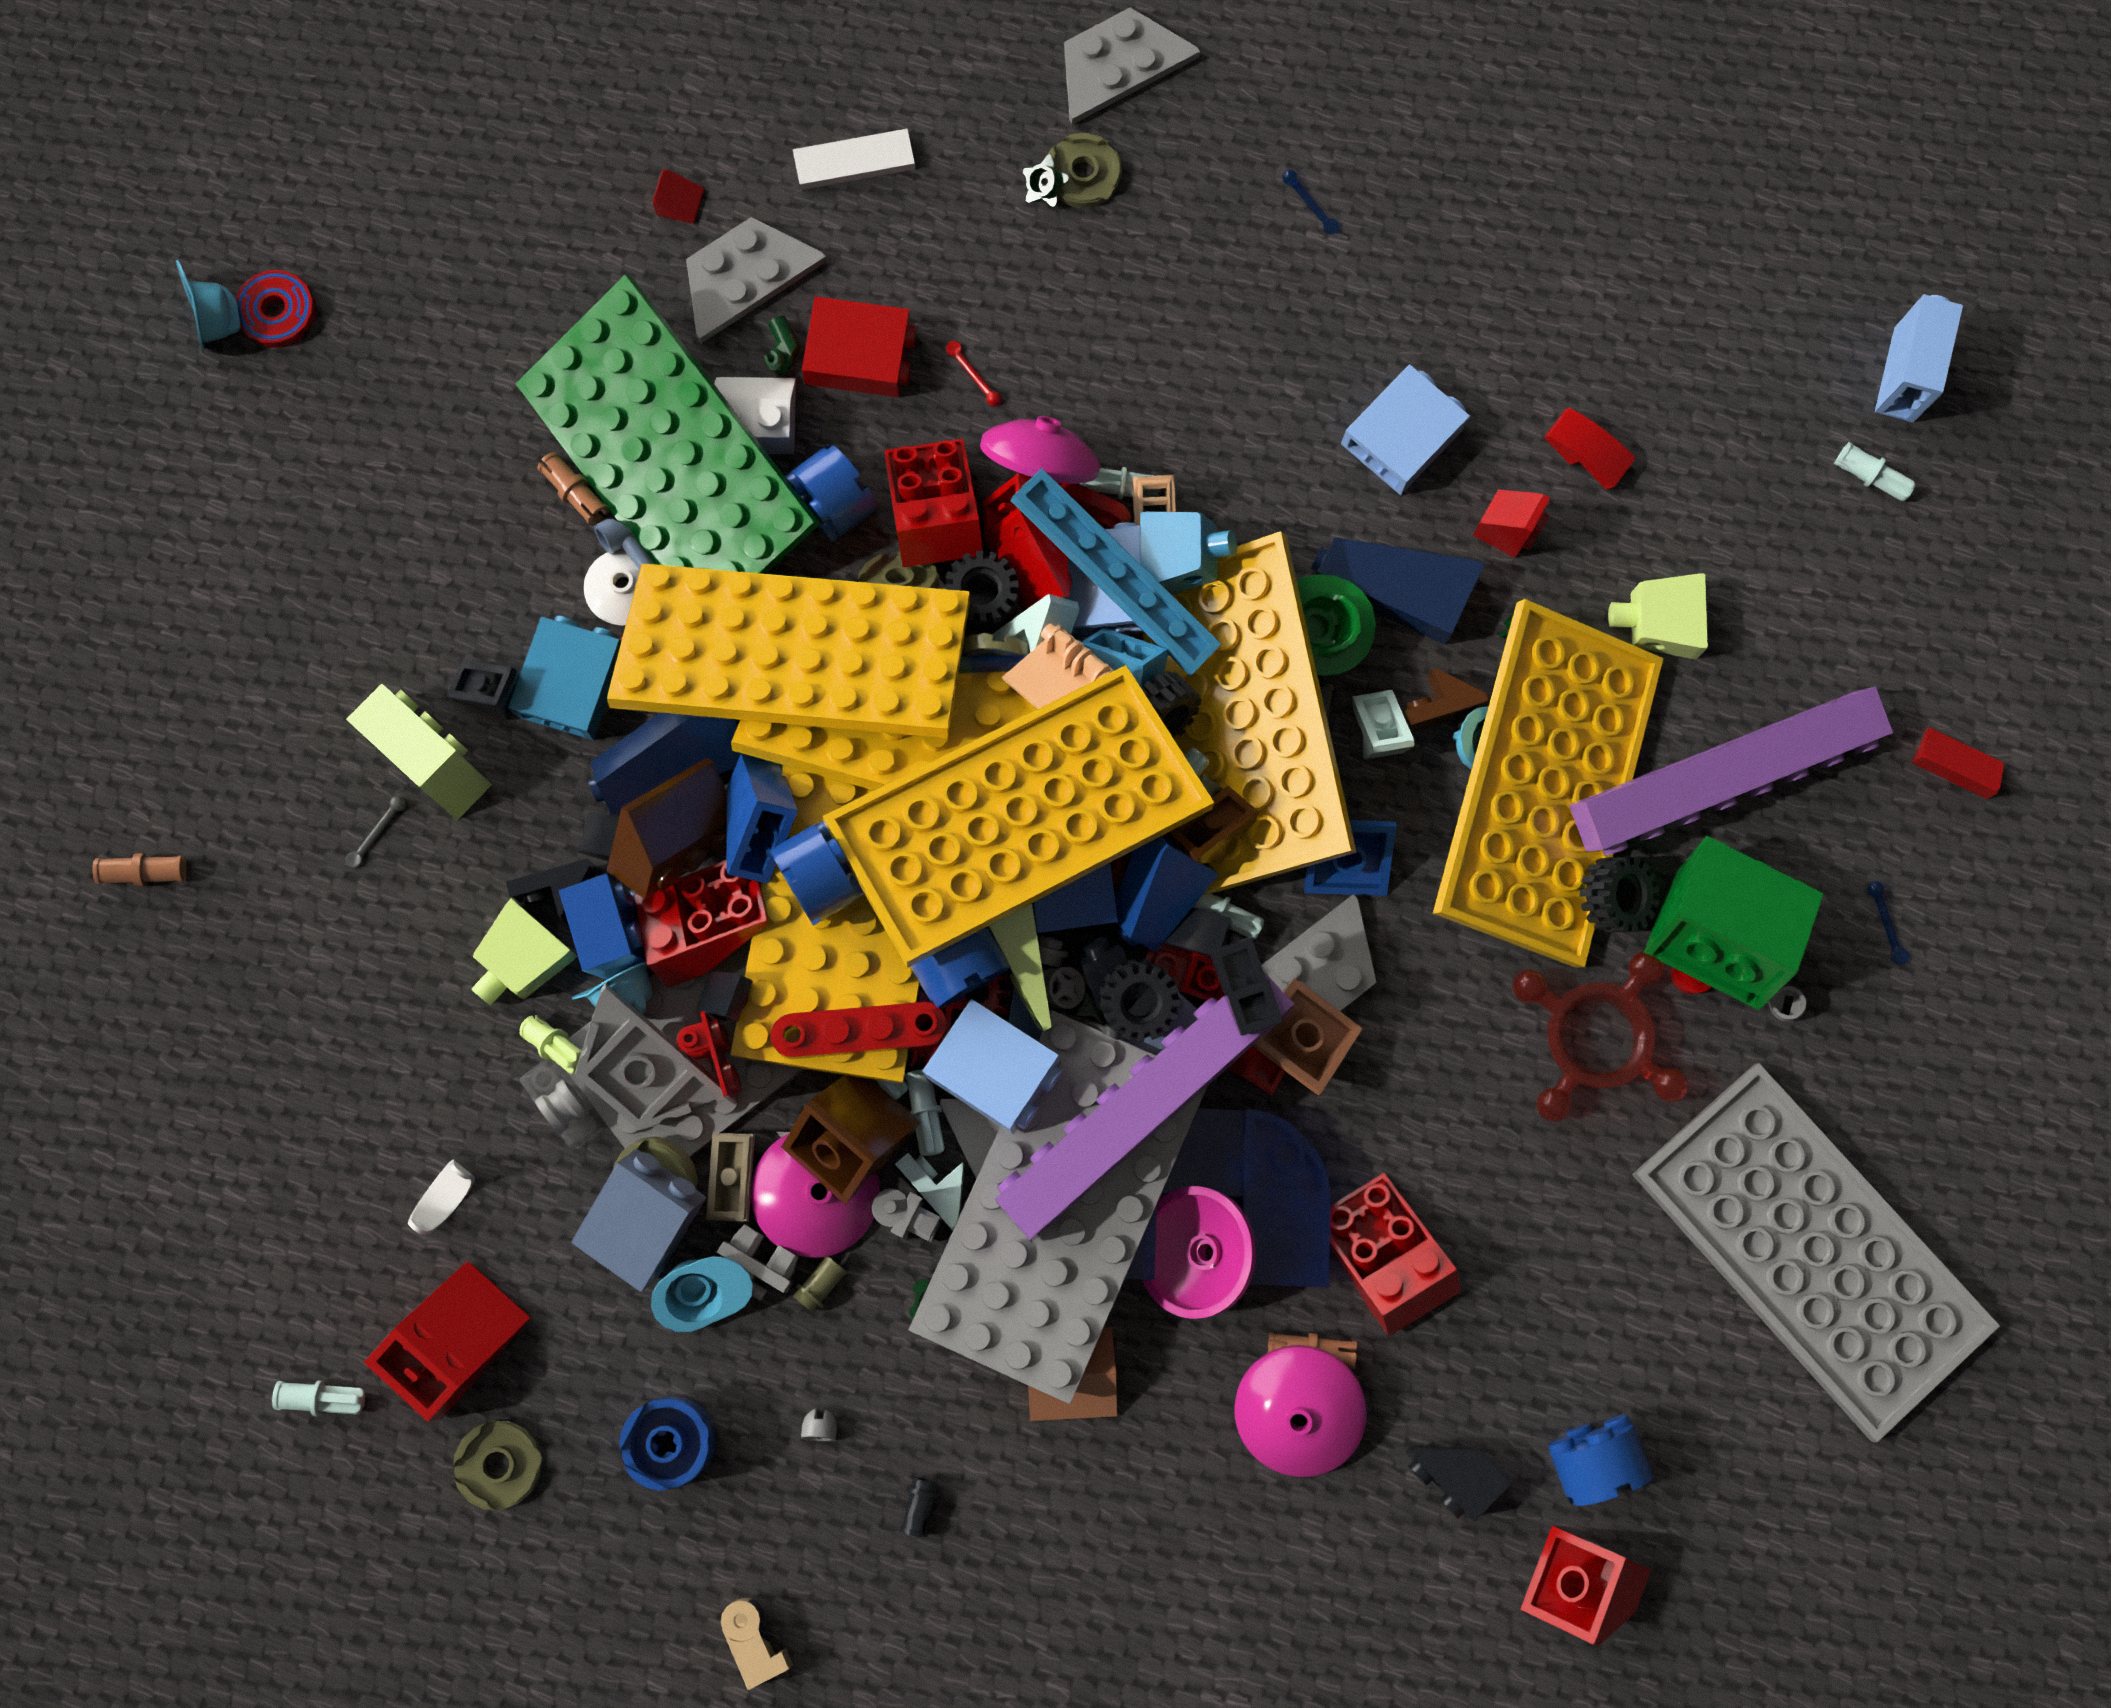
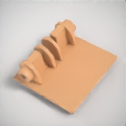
(1055, 668)

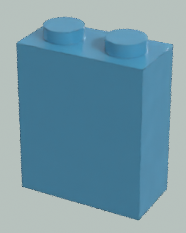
(566, 677)

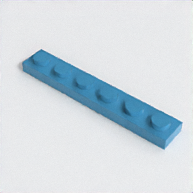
(1115, 571)

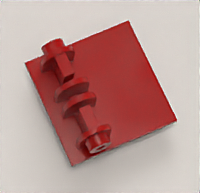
(707, 1041)

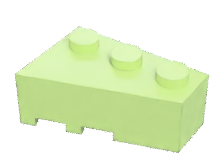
(418, 749)

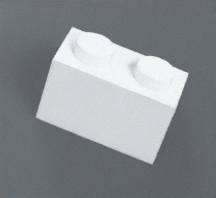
(765, 409)

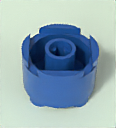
(832, 492)
(817, 872)
(961, 968)
(644, 1451)
(1600, 1461)

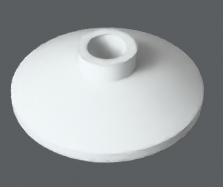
(600, 592)

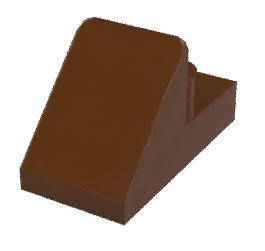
(1451, 701)
(1209, 833)

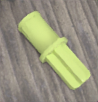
(550, 1042)

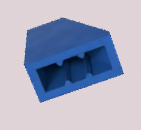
(757, 817)
(1158, 892)

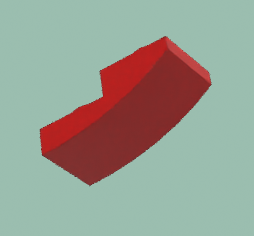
(1586, 442)
(1189, 971)

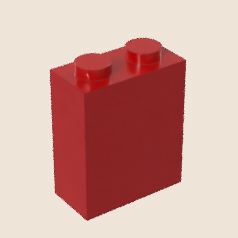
(858, 347)

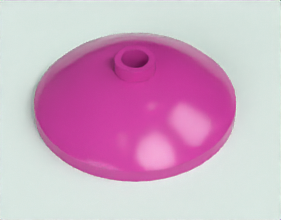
(1039, 444)
(798, 1221)
(1184, 1276)
(1304, 1383)

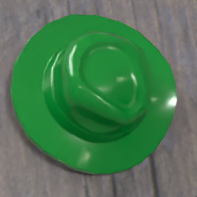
(1337, 622)

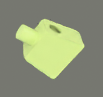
(1666, 615)
(518, 955)

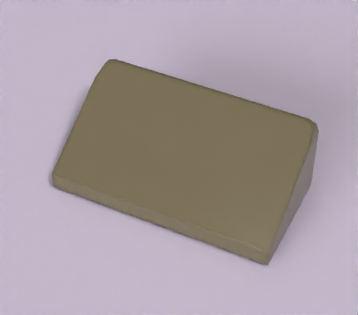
(730, 1177)

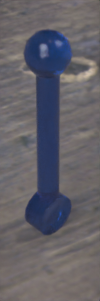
(1330, 225)
(1898, 954)

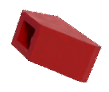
(1513, 520)

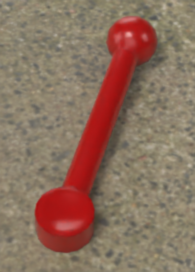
(953, 349)

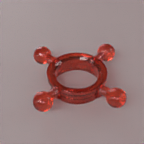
(1644, 969)

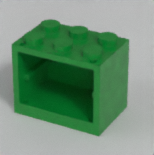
(1734, 923)

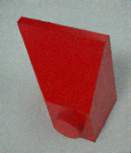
(1584, 1587)

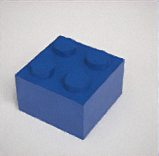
(604, 925)

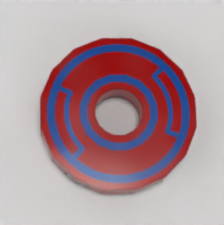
(290, 324)

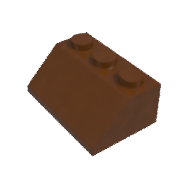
(670, 830)

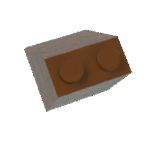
(849, 1134)

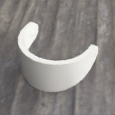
(441, 1198)

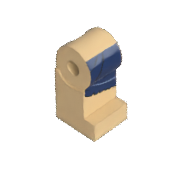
(749, 1643)

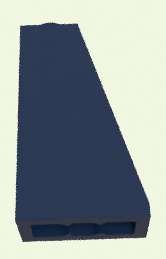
(1405, 584)
(658, 753)

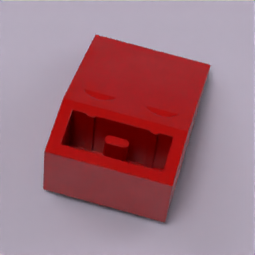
(933, 502)
(1035, 558)
(699, 922)
(1390, 1255)
(447, 1342)

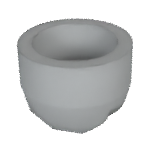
(1797, 1007)
(822, 1428)

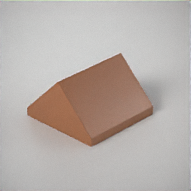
(1310, 1038)
(1094, 1395)

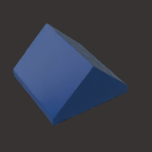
(1361, 872)
(1078, 904)

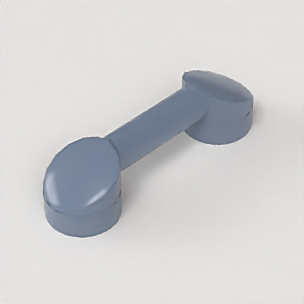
(615, 535)

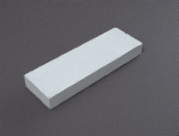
(854, 159)

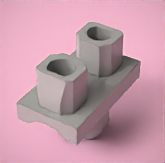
(905, 1214)
(776, 1272)

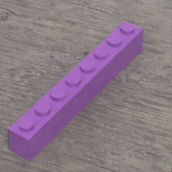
(1729, 770)
(1128, 1116)

